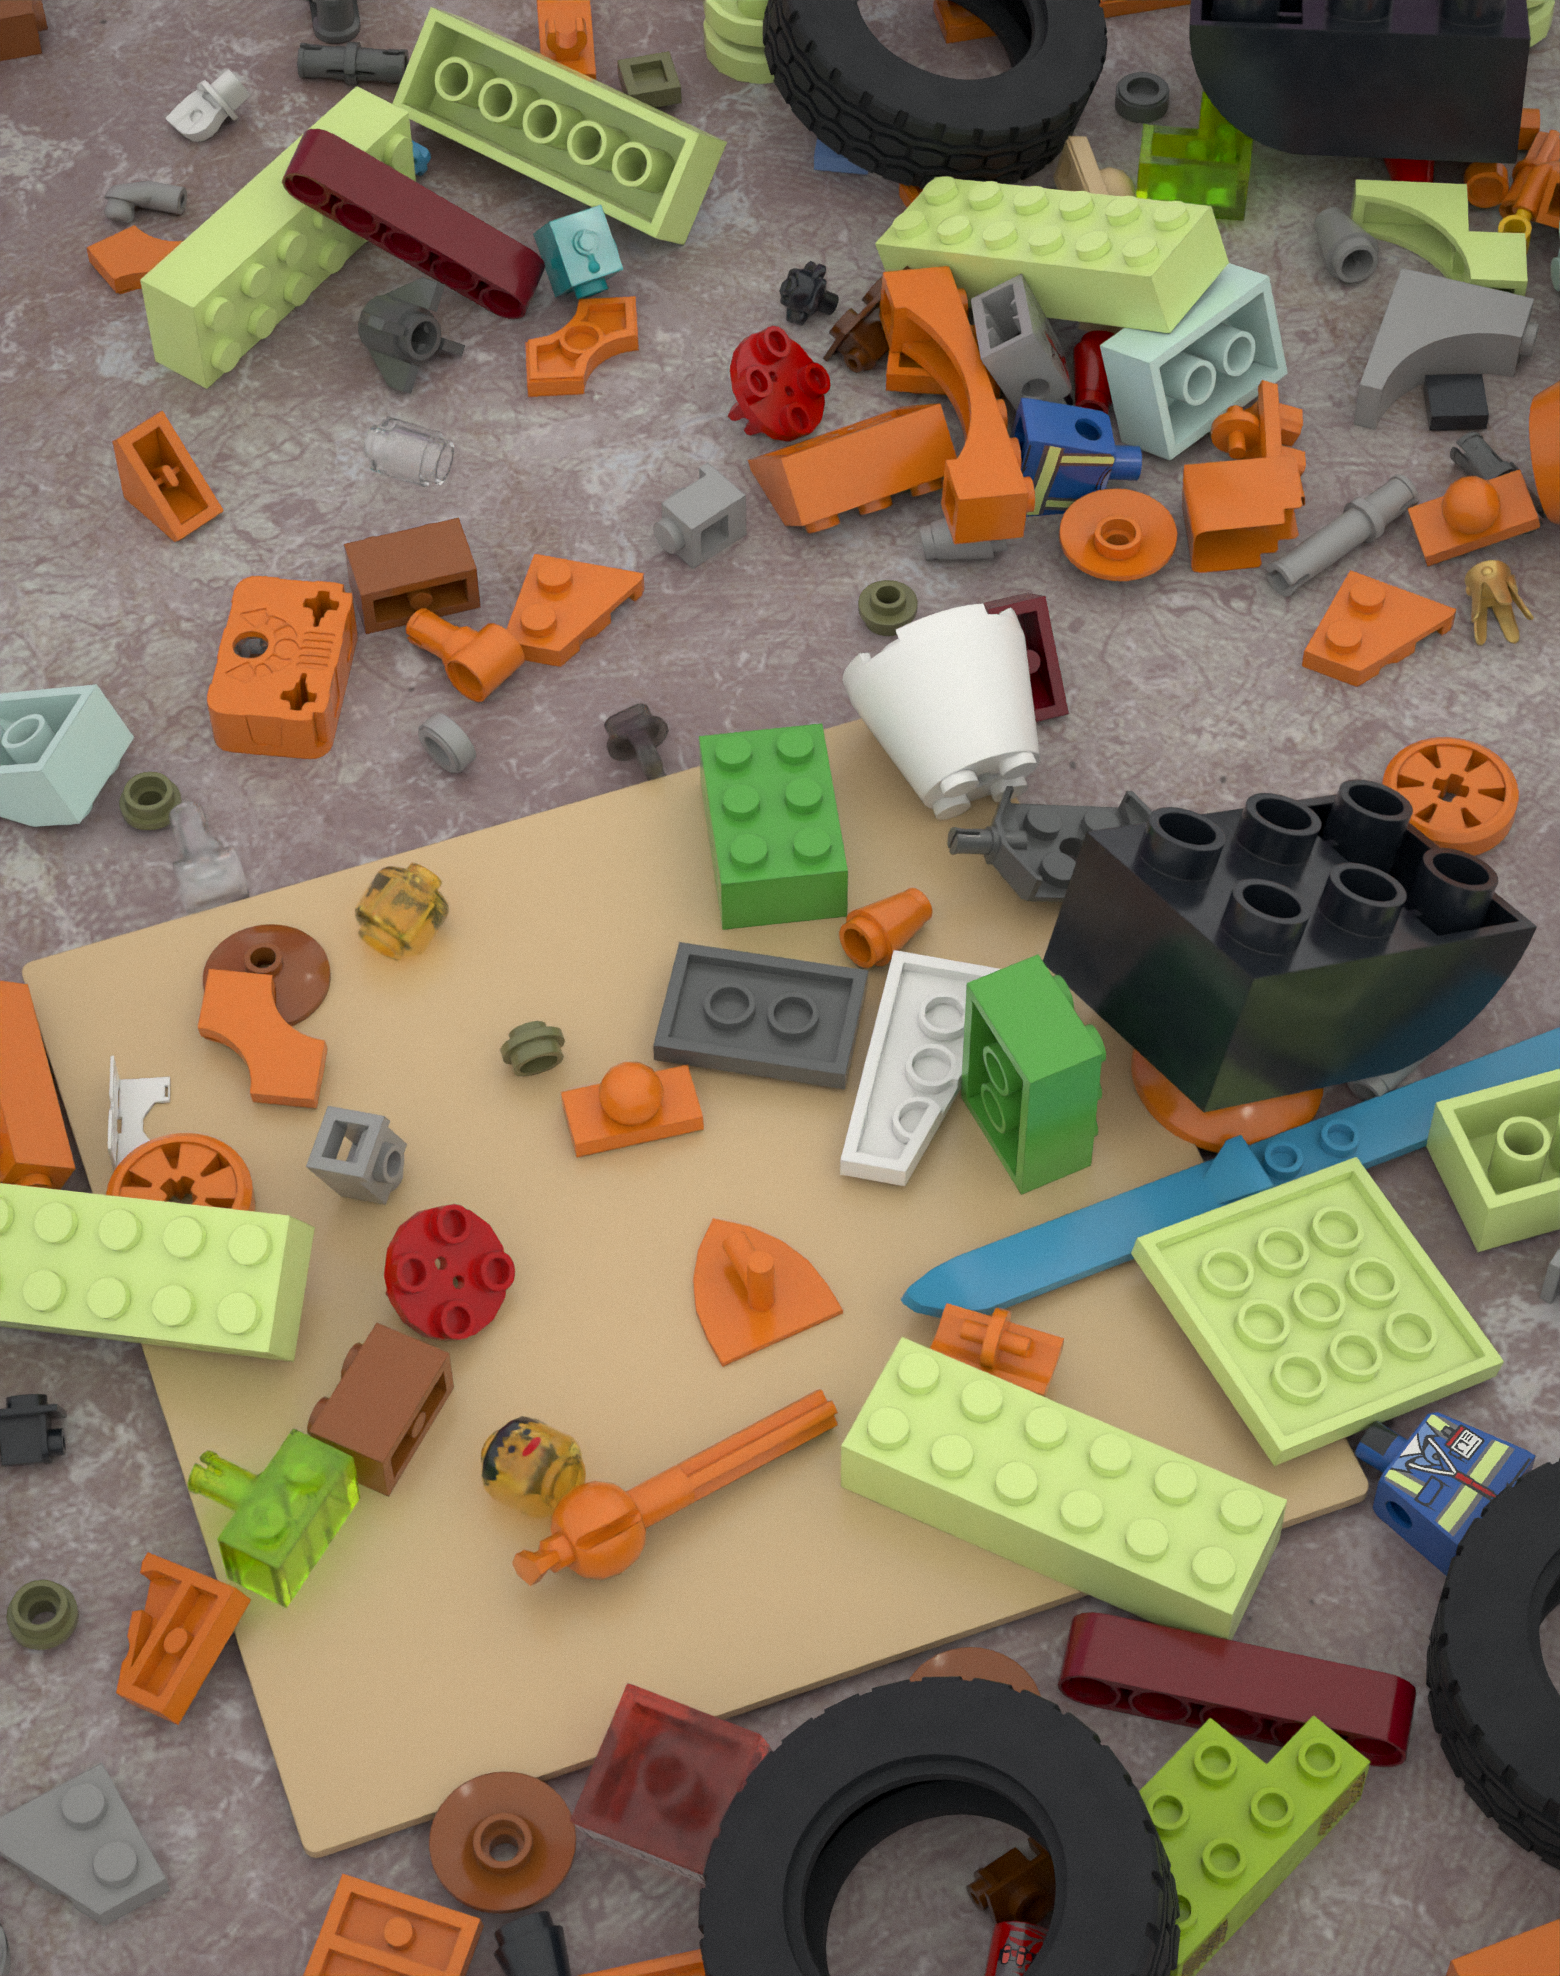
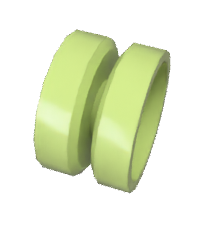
(736, 39)

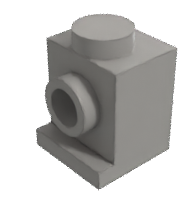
(702, 518)
(373, 1161)

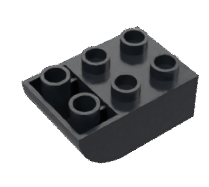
(1368, 75)
(1283, 941)

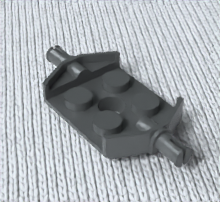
(1032, 841)

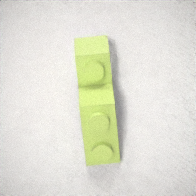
(1435, 225)

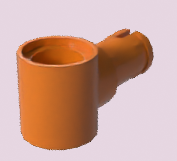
(472, 659)

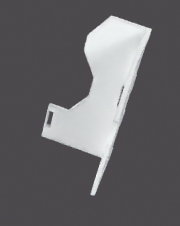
(135, 1102)

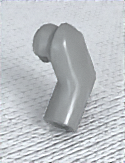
(144, 194)

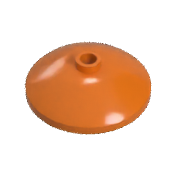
(1212, 1128)

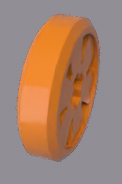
(1480, 779)
(183, 1166)

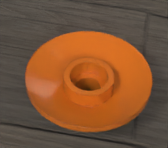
(1118, 534)

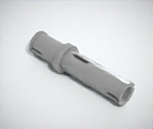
(1361, 522)

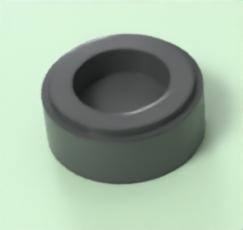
(1142, 97)

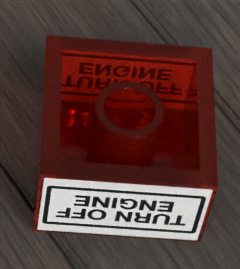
(665, 1781)

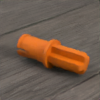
(1542, 150)

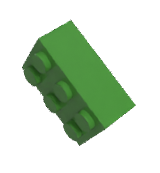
(773, 826)
(1031, 1072)

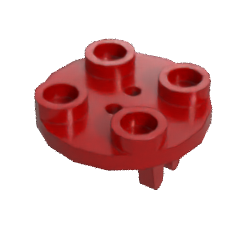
(777, 386)
(466, 1251)

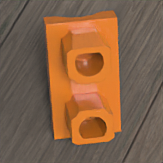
(1260, 428)
(999, 1346)

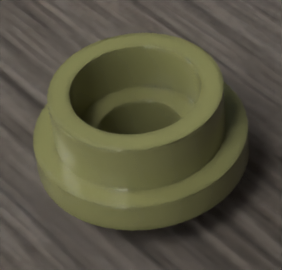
(887, 606)
(144, 790)
(533, 1048)
(34, 1599)

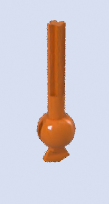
(603, 1528)

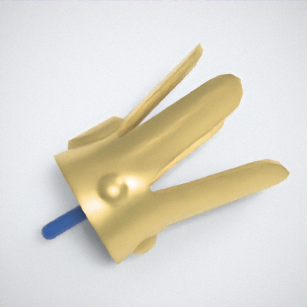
(1495, 588)

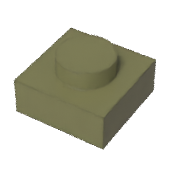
(650, 79)

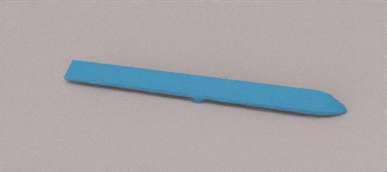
(1107, 1231)

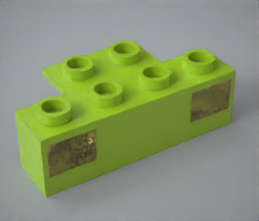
(1244, 1824)

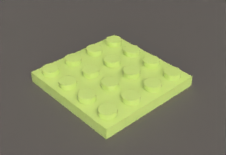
(1316, 1309)

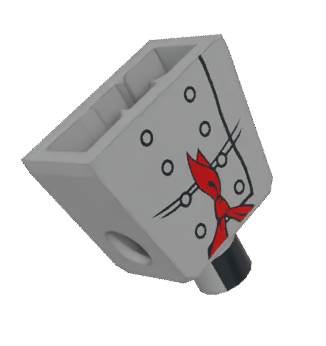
(1022, 365)

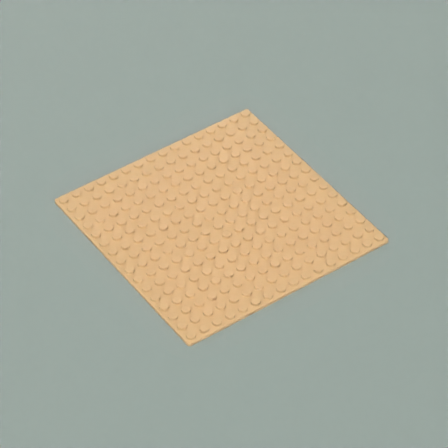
(413, 1634)

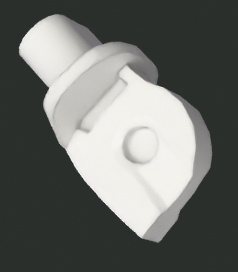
(207, 107)

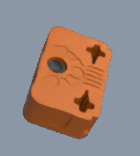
(282, 667)

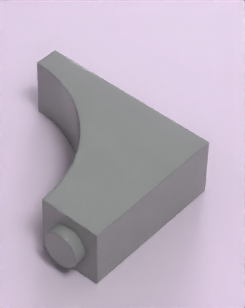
(1442, 329)

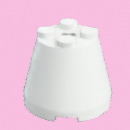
(952, 706)

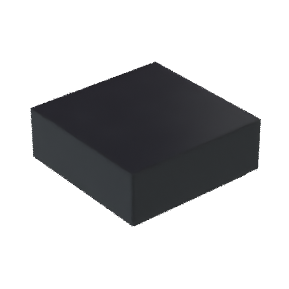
(1455, 402)

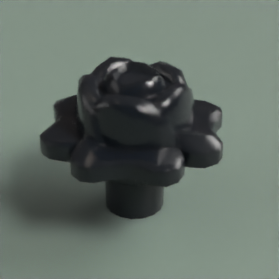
(806, 293)

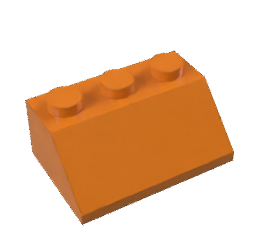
(856, 466)

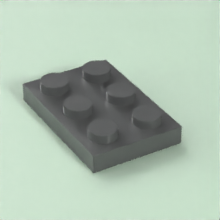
(761, 1015)

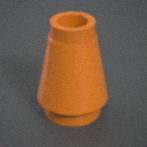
(884, 926)

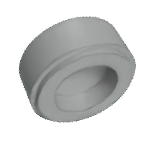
(446, 743)

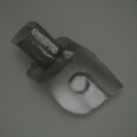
(637, 735)

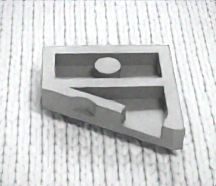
(84, 1847)

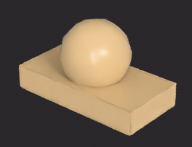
(1079, 171)

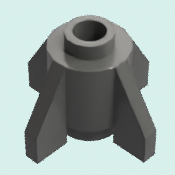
(404, 331)

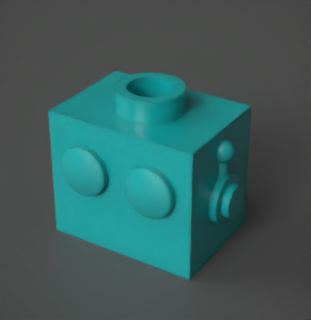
(579, 253)

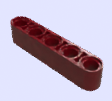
(413, 223)
(1239, 1685)

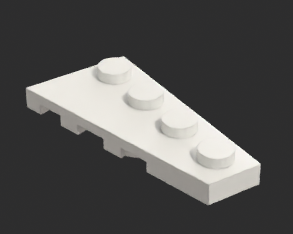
(909, 1067)

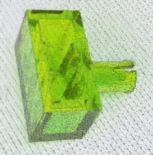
(281, 1514)

